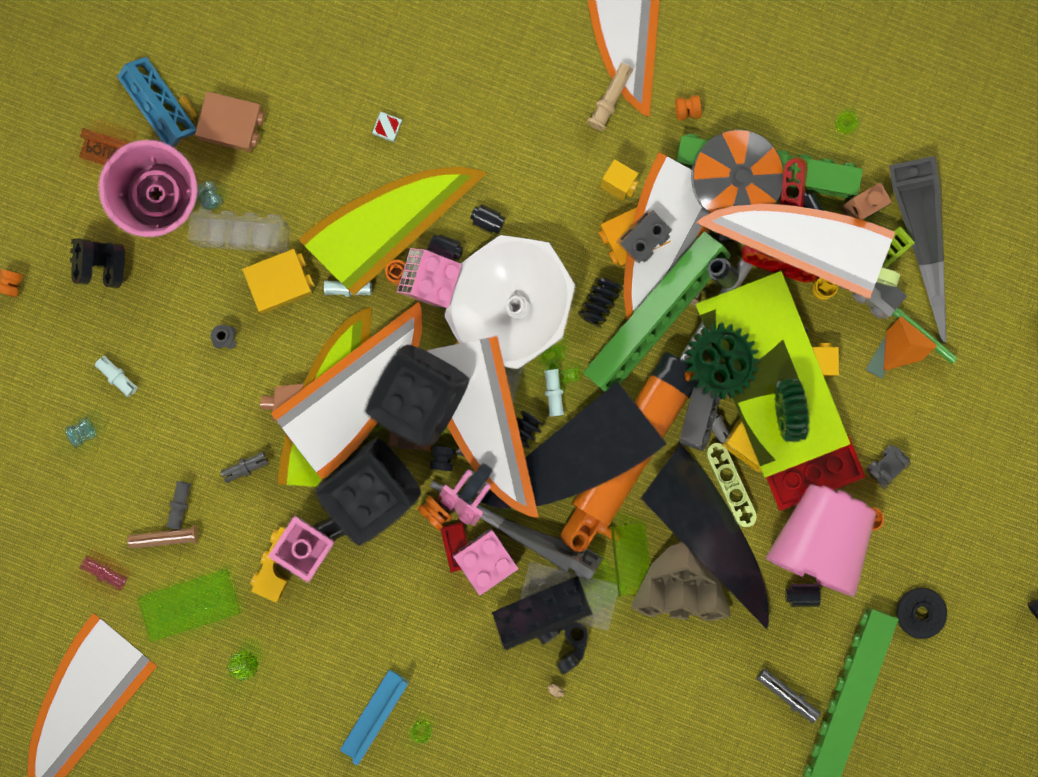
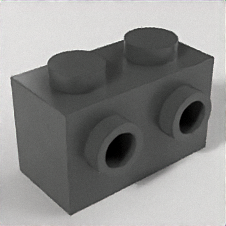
(645, 236)

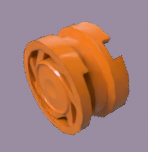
(434, 512)

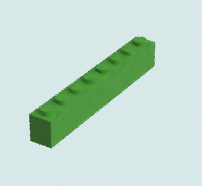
(822, 175)
(656, 313)
(852, 695)

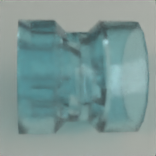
(208, 195)
(79, 433)

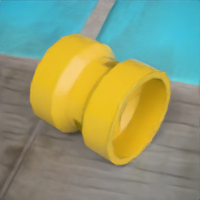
(829, 289)

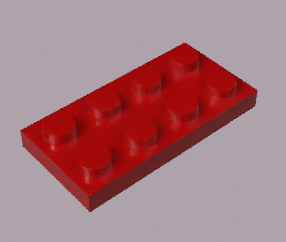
(827, 470)

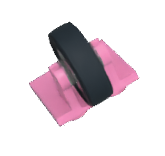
(475, 484)

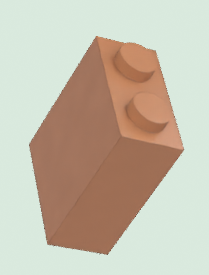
(230, 122)

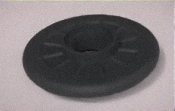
(907, 609)

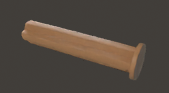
(163, 538)

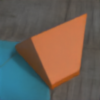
(905, 345)

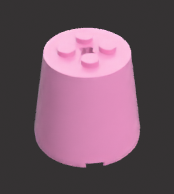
(132, 179)
(826, 539)

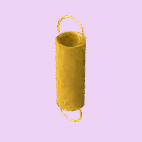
(188, 107)

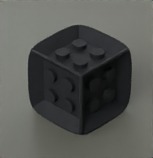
(416, 395)
(368, 492)

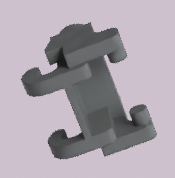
(889, 467)

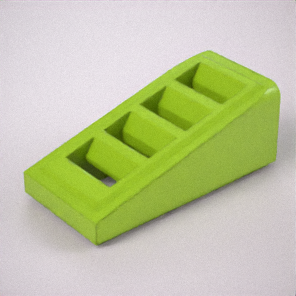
(905, 239)

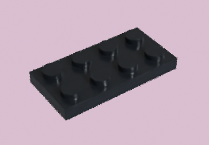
(541, 613)

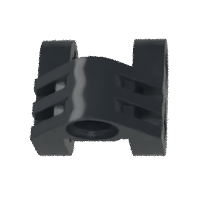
(89, 254)
(573, 657)

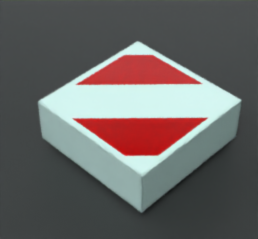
(387, 127)

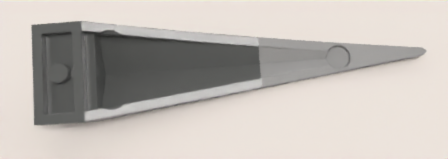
(920, 202)
(544, 545)

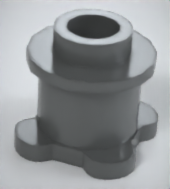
(229, 339)

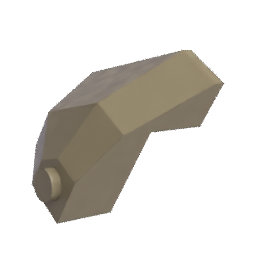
(681, 587)

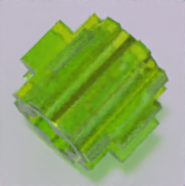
(556, 359)
(242, 665)

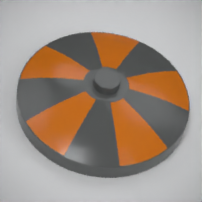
(736, 171)

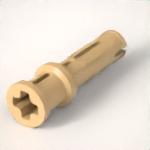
(606, 107)

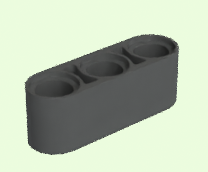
(699, 419)

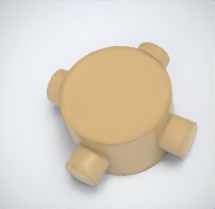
(555, 690)

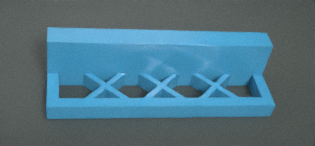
(151, 103)
(374, 716)

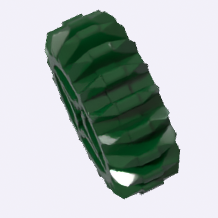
(791, 410)

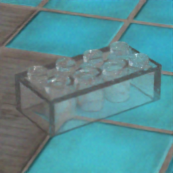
(239, 232)

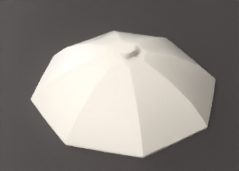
(515, 293)

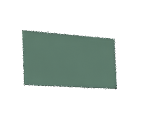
(877, 362)

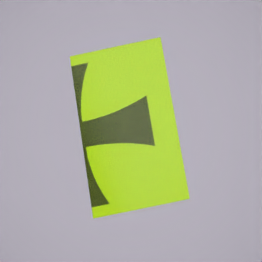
(772, 321)

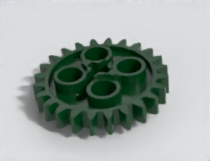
(738, 350)

